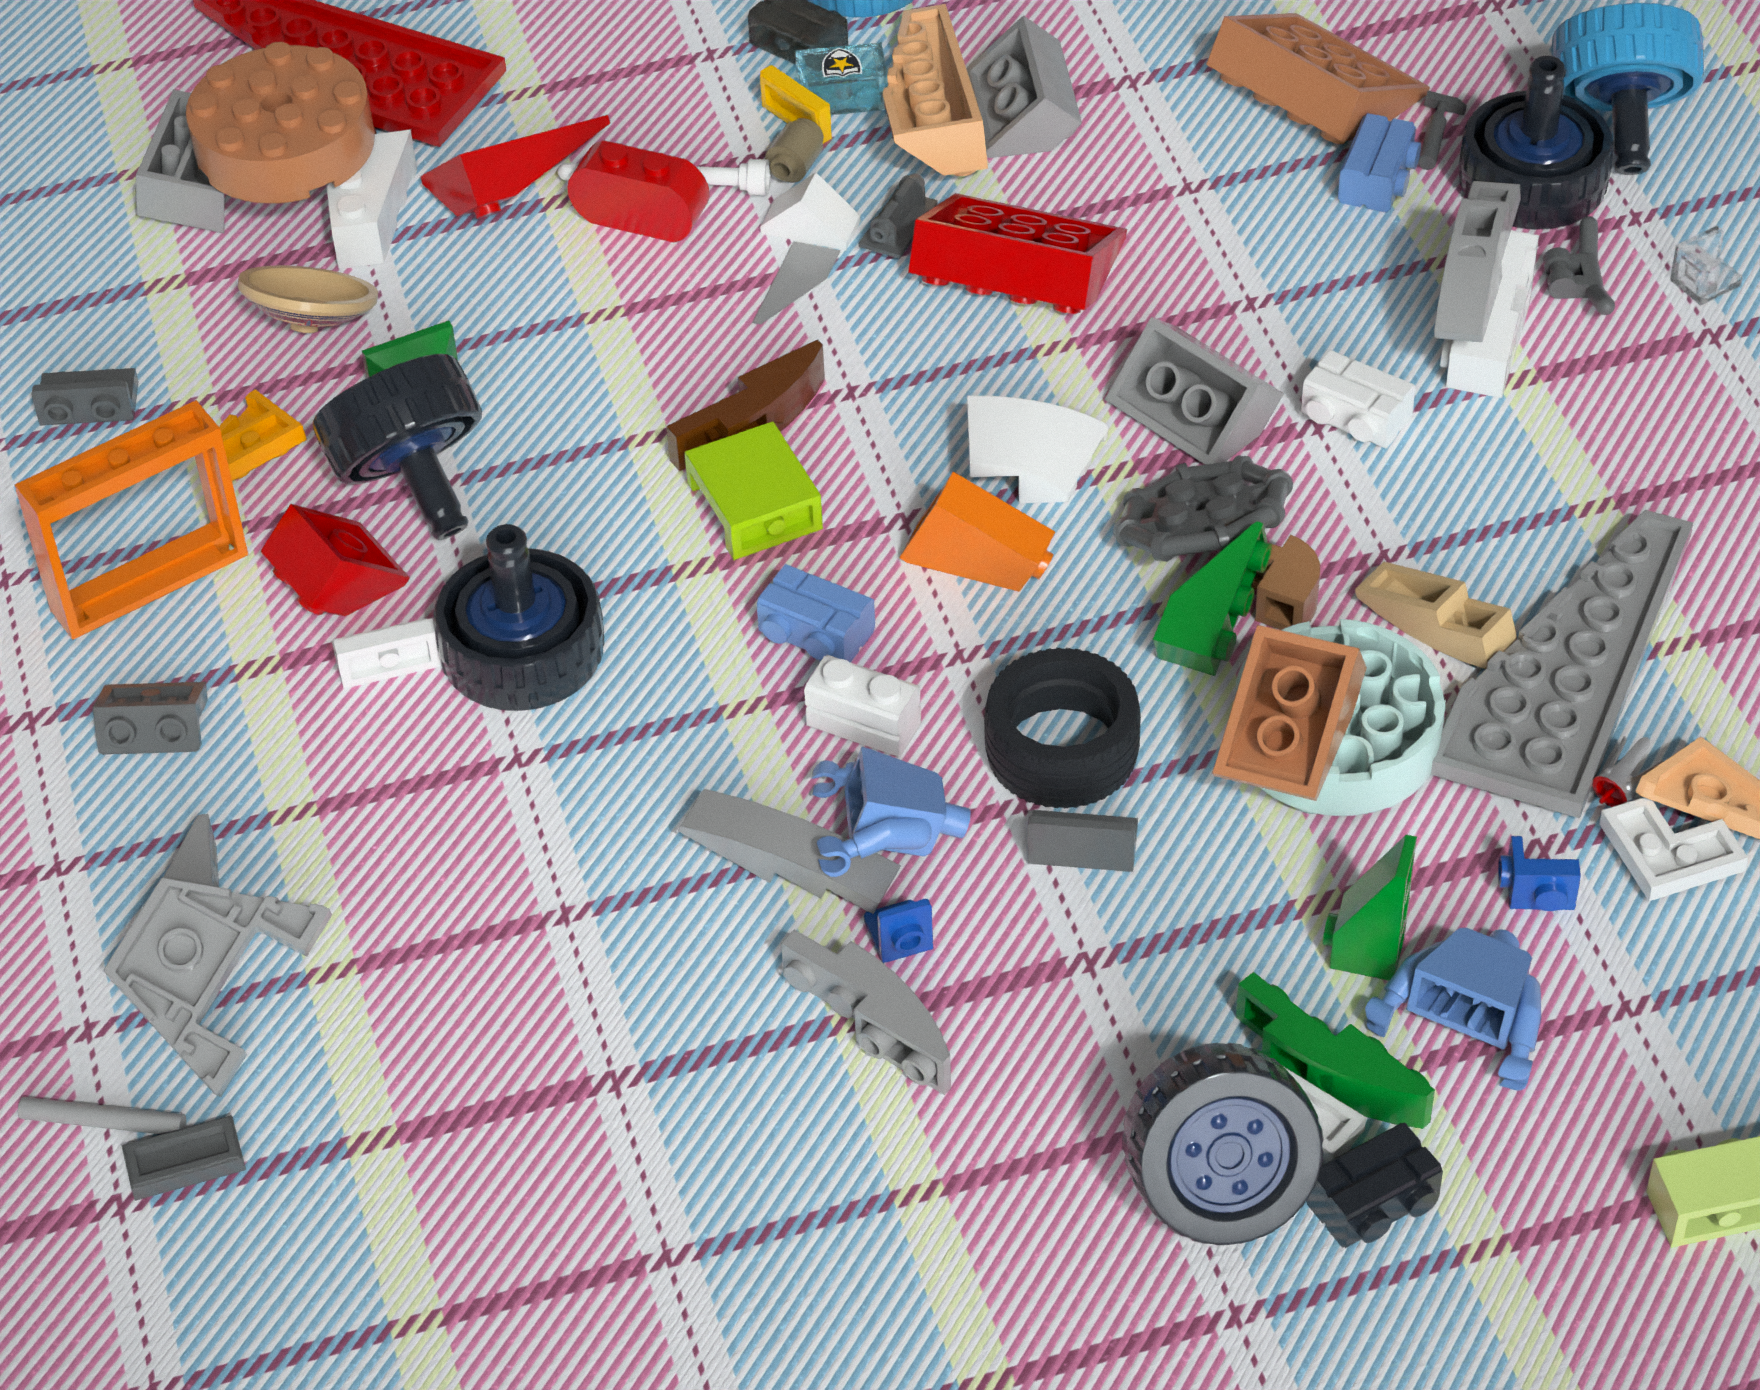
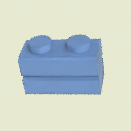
(1378, 163)
(815, 615)

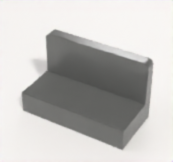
(1082, 840)

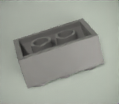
(1024, 92)
(1192, 394)

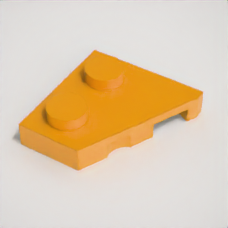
(258, 435)

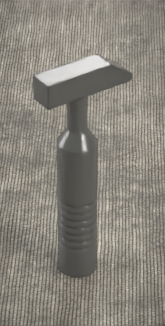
(1437, 125)

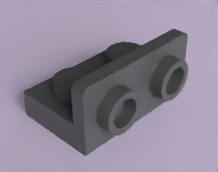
(86, 396)
(149, 717)

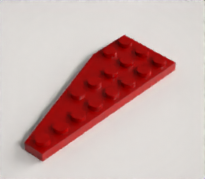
(408, 75)

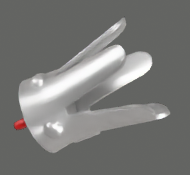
(1616, 783)

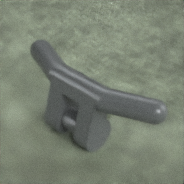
(1579, 273)

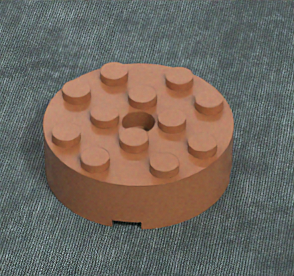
(280, 123)

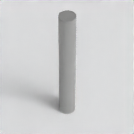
(100, 1116)

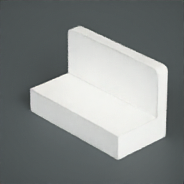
(386, 652)

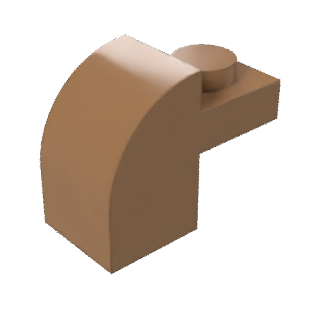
(1288, 585)

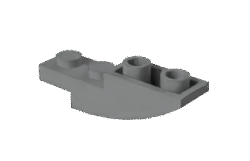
(1474, 260)
(886, 1012)

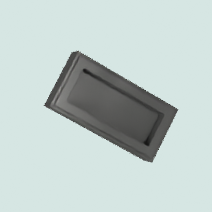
(183, 1157)

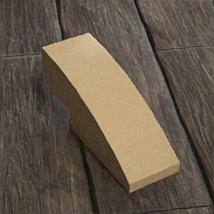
(1438, 612)

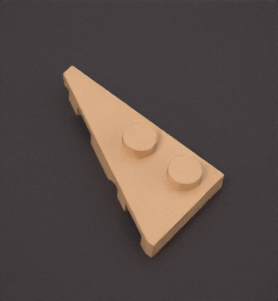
(1707, 786)

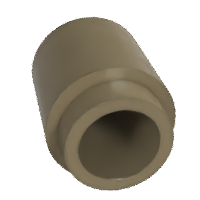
(795, 150)

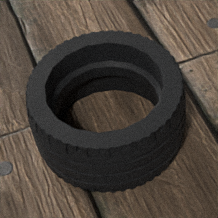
(1054, 773)

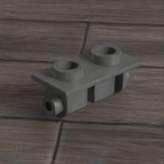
(894, 226)

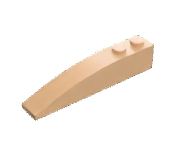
(932, 97)

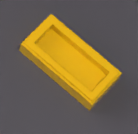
(793, 101)

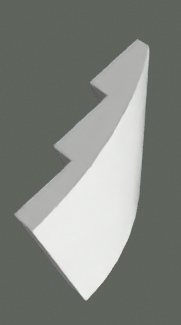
(1034, 441)

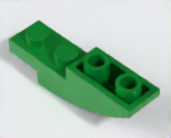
(1344, 1065)

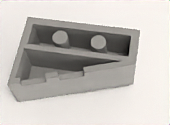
(169, 179)

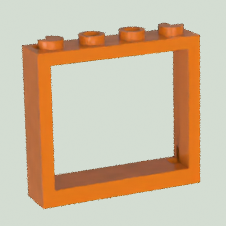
(113, 468)

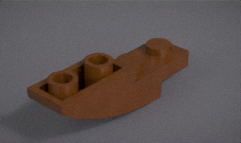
(765, 395)

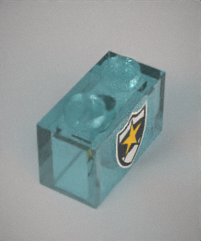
(845, 76)

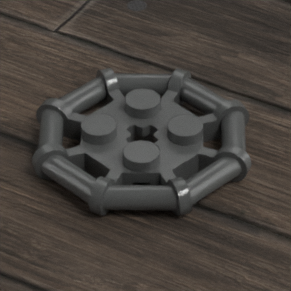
(1202, 507)

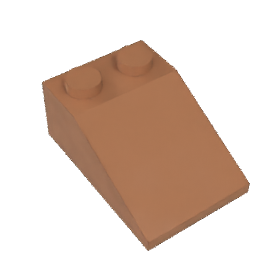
(1290, 712)

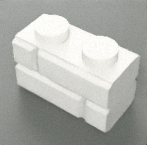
(1357, 399)
(862, 705)

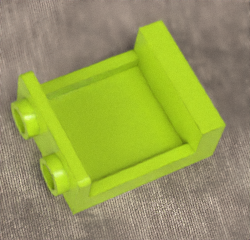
(755, 489)

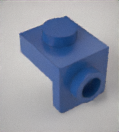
(1538, 882)

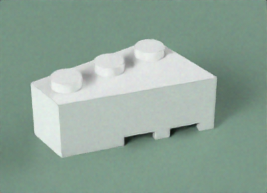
(368, 203)
(1487, 364)

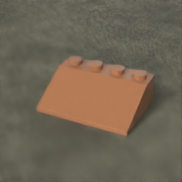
(1310, 73)

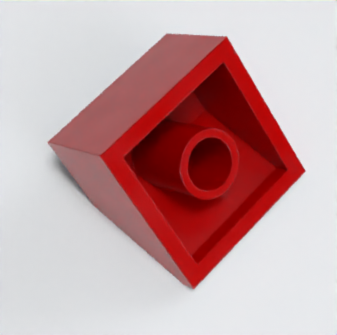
(331, 561)

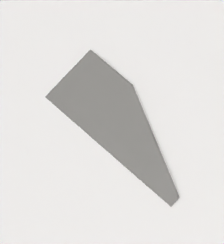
(799, 273)

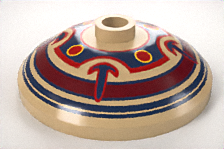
(307, 295)

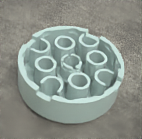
(1392, 727)

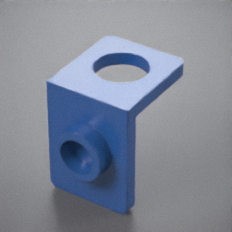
(901, 929)

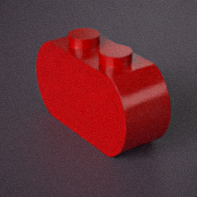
(638, 191)

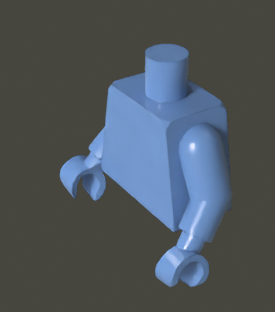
(887, 809)
(1475, 988)

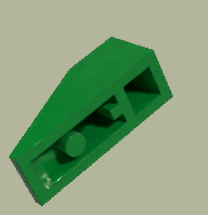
(1373, 916)

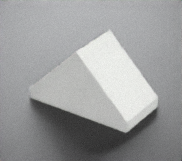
(812, 215)

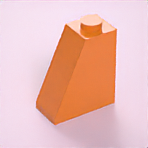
(979, 538)

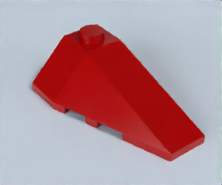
(496, 173)

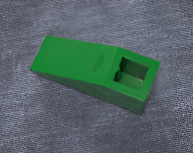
(1205, 609)

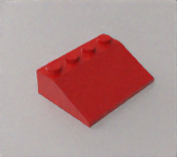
(1014, 252)

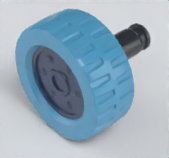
(1628, 63)

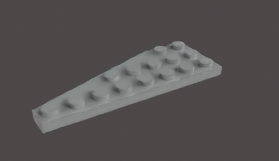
(1554, 696)

